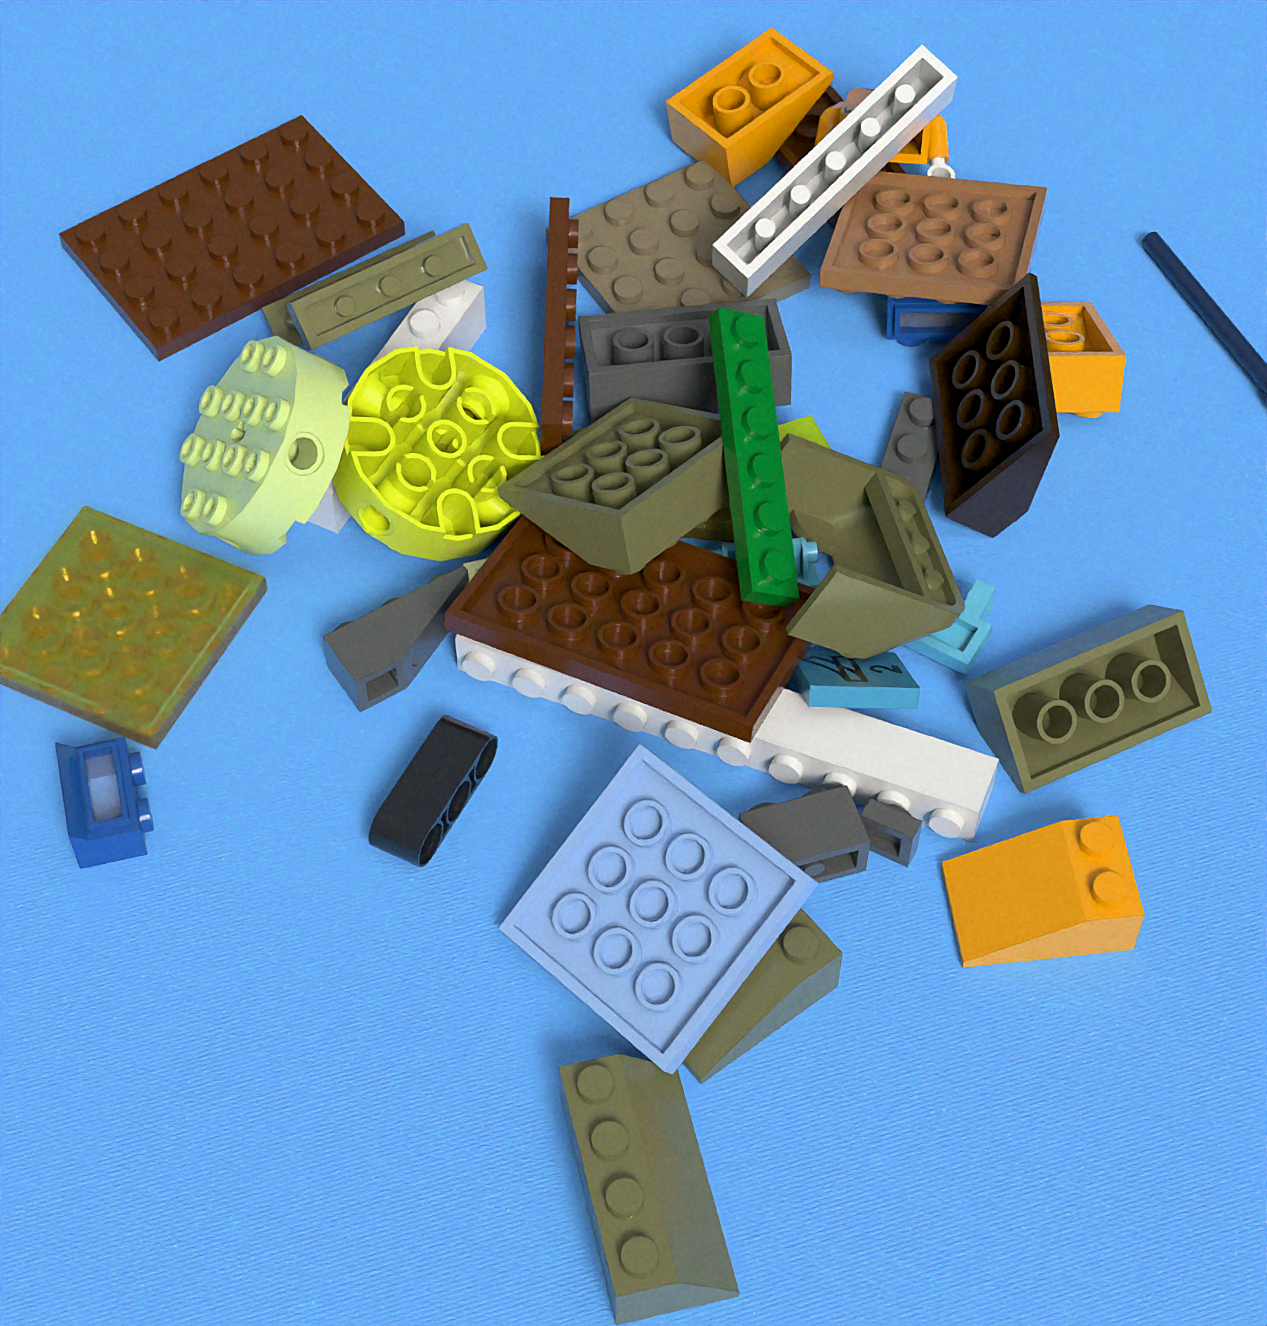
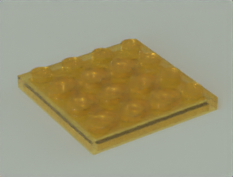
(122, 625)

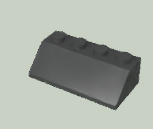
(669, 356)

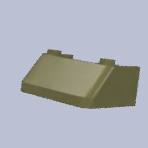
(888, 562)

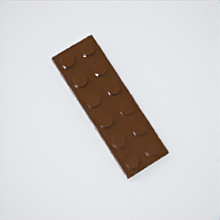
(558, 337)

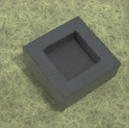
(891, 831)

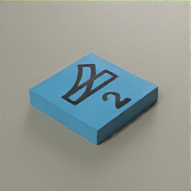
(843, 682)

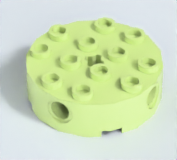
(264, 445)

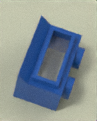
(922, 319)
(102, 801)

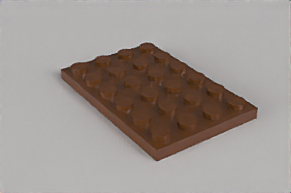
(231, 236)
(655, 636)

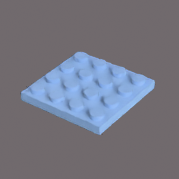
(657, 908)

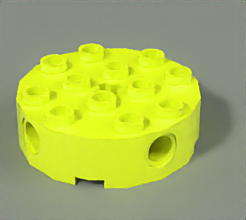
(431, 449)

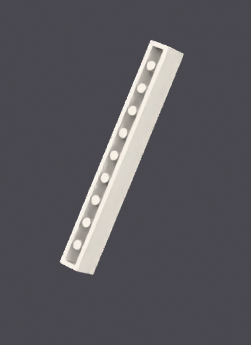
(795, 743)

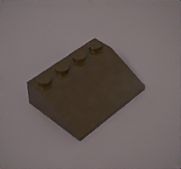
(995, 412)

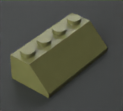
(1090, 696)
(645, 1187)

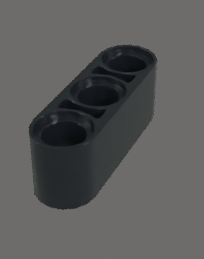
(433, 791)

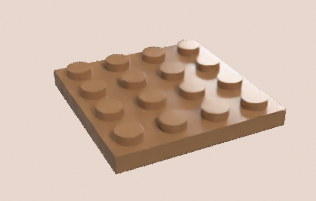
(934, 238)

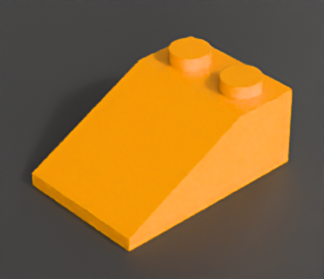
(747, 105)
(1083, 359)
(1045, 895)

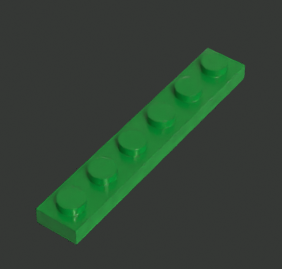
(753, 459)

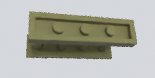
(375, 288)

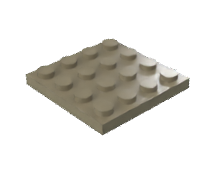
(657, 246)

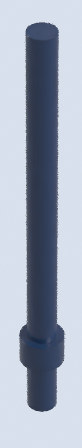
(1207, 308)

